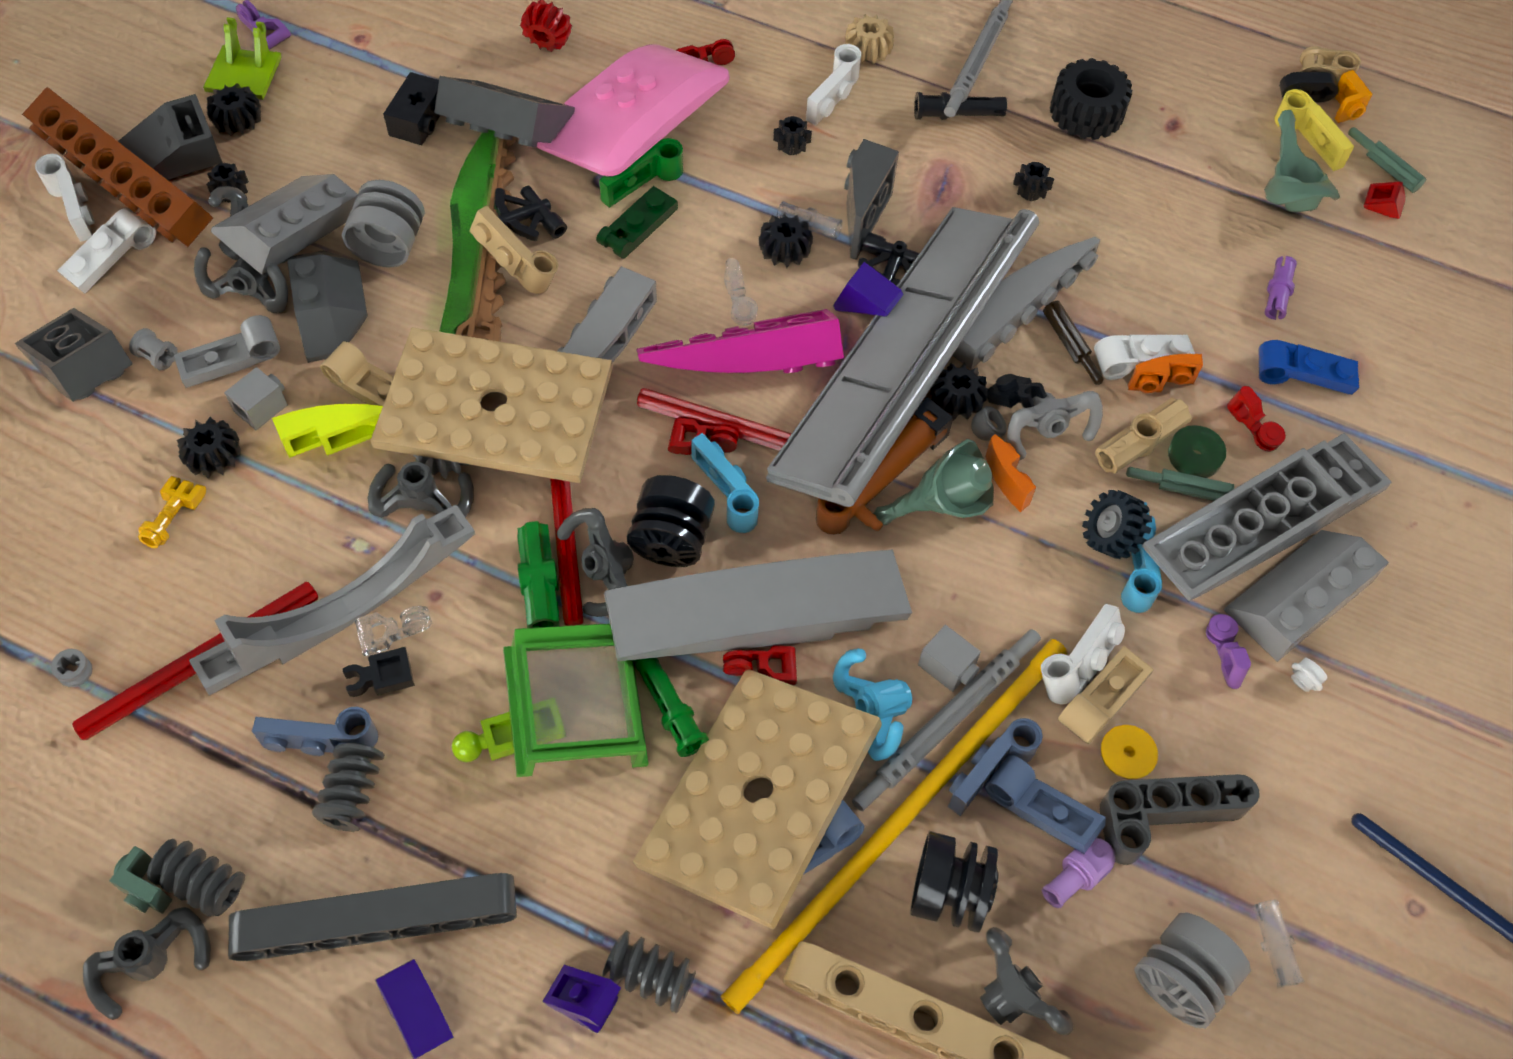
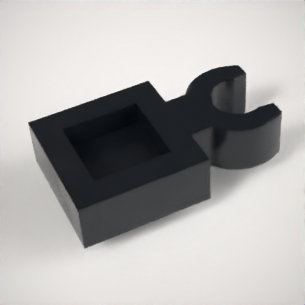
(1015, 389)
(387, 673)

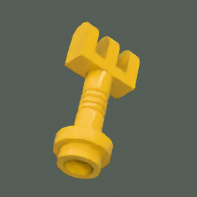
(177, 495)

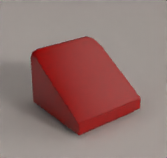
(1386, 199)

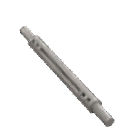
(977, 57)
(946, 720)

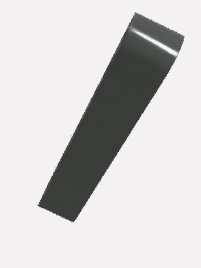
(371, 917)

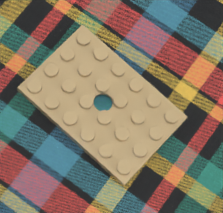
(538, 432)
(758, 851)

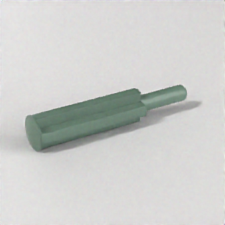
(1390, 161)
(1183, 483)

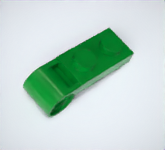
(662, 160)

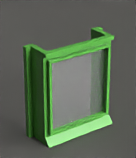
(571, 697)

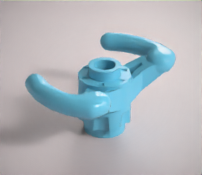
(881, 699)

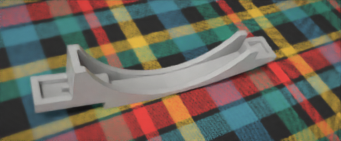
(261, 640)

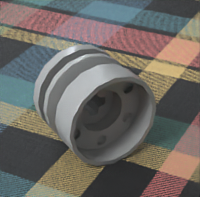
(383, 223)
(1192, 970)

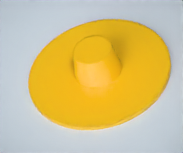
(1129, 752)

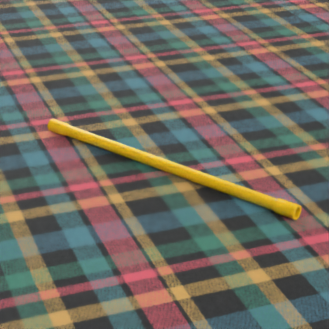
(754, 977)

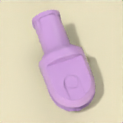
(1080, 872)

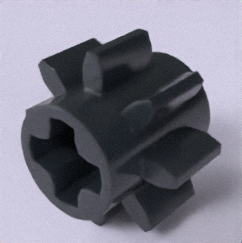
(792, 135)
(227, 175)
(1033, 181)

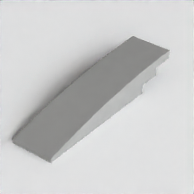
(1266, 515)
(757, 605)

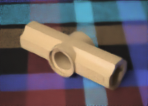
(1132, 443)

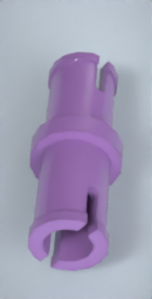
(1280, 287)

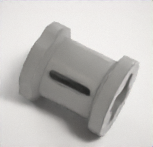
(147, 345)

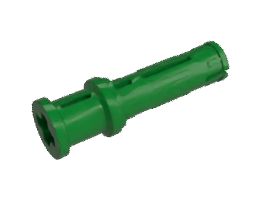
(676, 715)

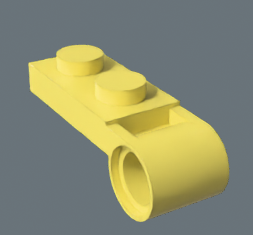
(1317, 128)

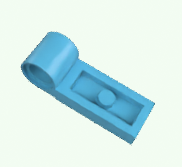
(730, 481)
(1144, 576)

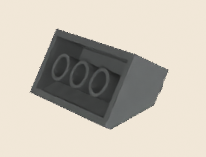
(500, 110)

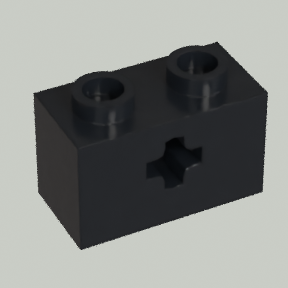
(412, 109)

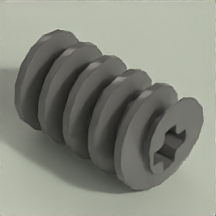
(345, 785)
(194, 877)
(649, 971)

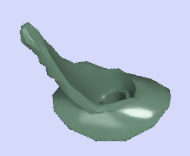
(1297, 179)
(953, 485)

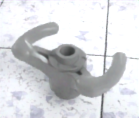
(1053, 417)

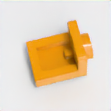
(1352, 96)

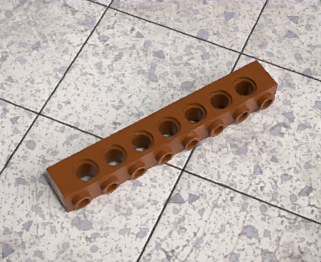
(118, 167)

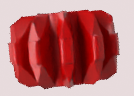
(546, 25)

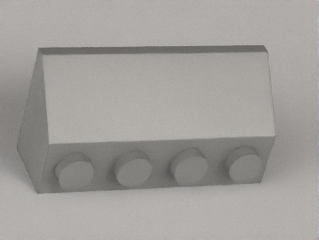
(287, 220)
(1306, 590)

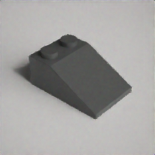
(869, 189)
(75, 354)

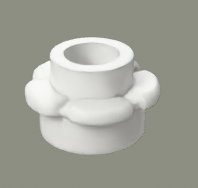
(1308, 675)

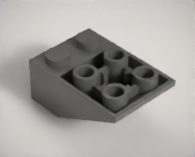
(174, 139)

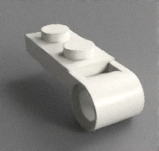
(837, 85)
(61, 183)
(106, 248)
(1122, 353)
(1069, 674)

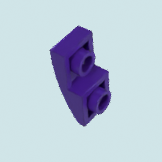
(414, 1008)

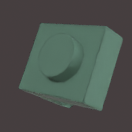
(128, 879)

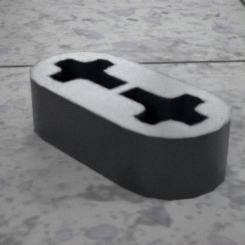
(1318, 85)

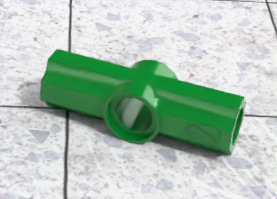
(538, 575)

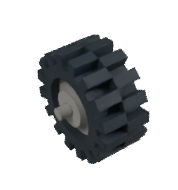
(1117, 524)

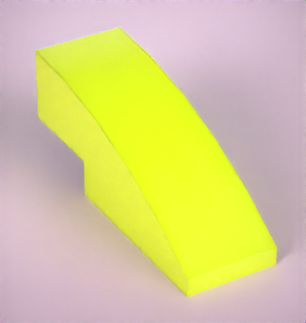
(326, 425)

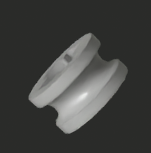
(72, 657)

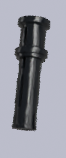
(973, 106)

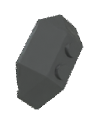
(326, 301)

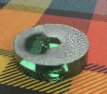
(1200, 439)

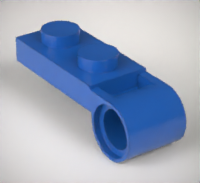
(1286, 360)

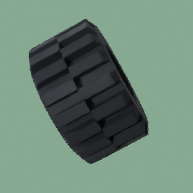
(1090, 98)

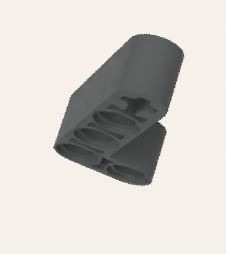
(1179, 809)

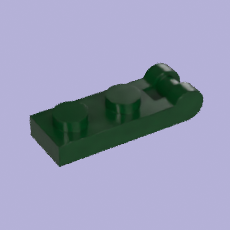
(637, 222)

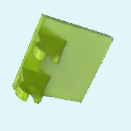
(244, 66)

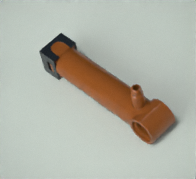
(925, 430)

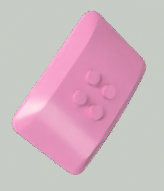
(633, 107)

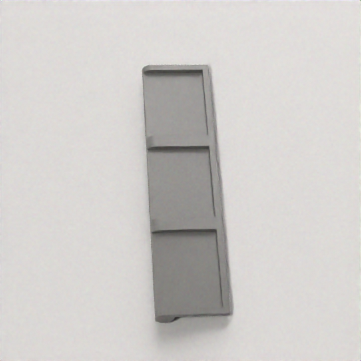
(900, 356)

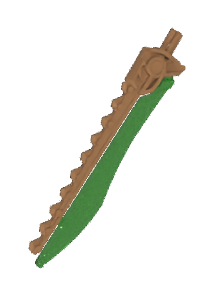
(467, 197)

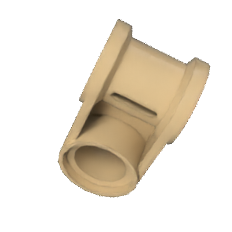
(1329, 61)

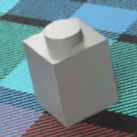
(257, 397)
(950, 659)

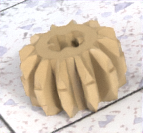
(871, 36)

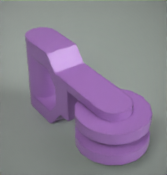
(249, 15)
(1234, 659)

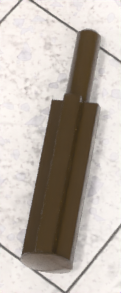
(1071, 338)

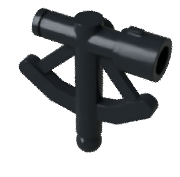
(533, 208)
(896, 253)

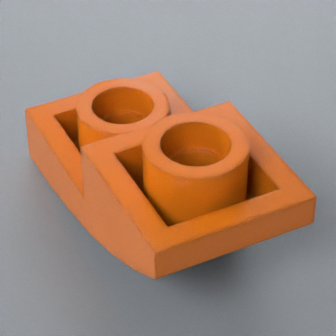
(1154, 373)
(1003, 464)

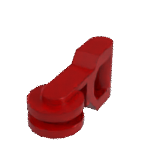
(721, 51)
(1266, 435)
(724, 436)
(740, 660)

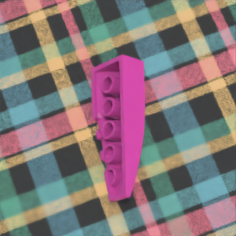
(770, 346)

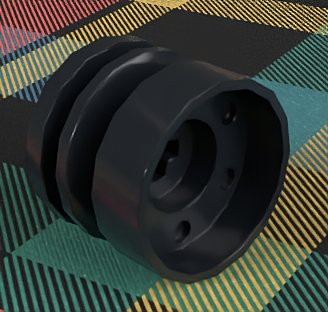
(671, 521)
(954, 881)

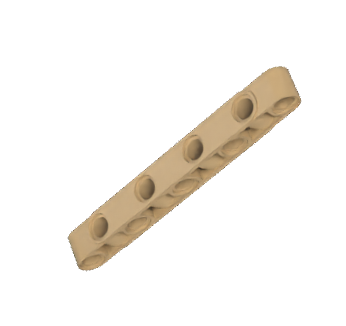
(892, 1005)

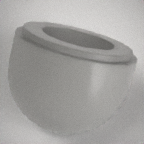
(984, 428)

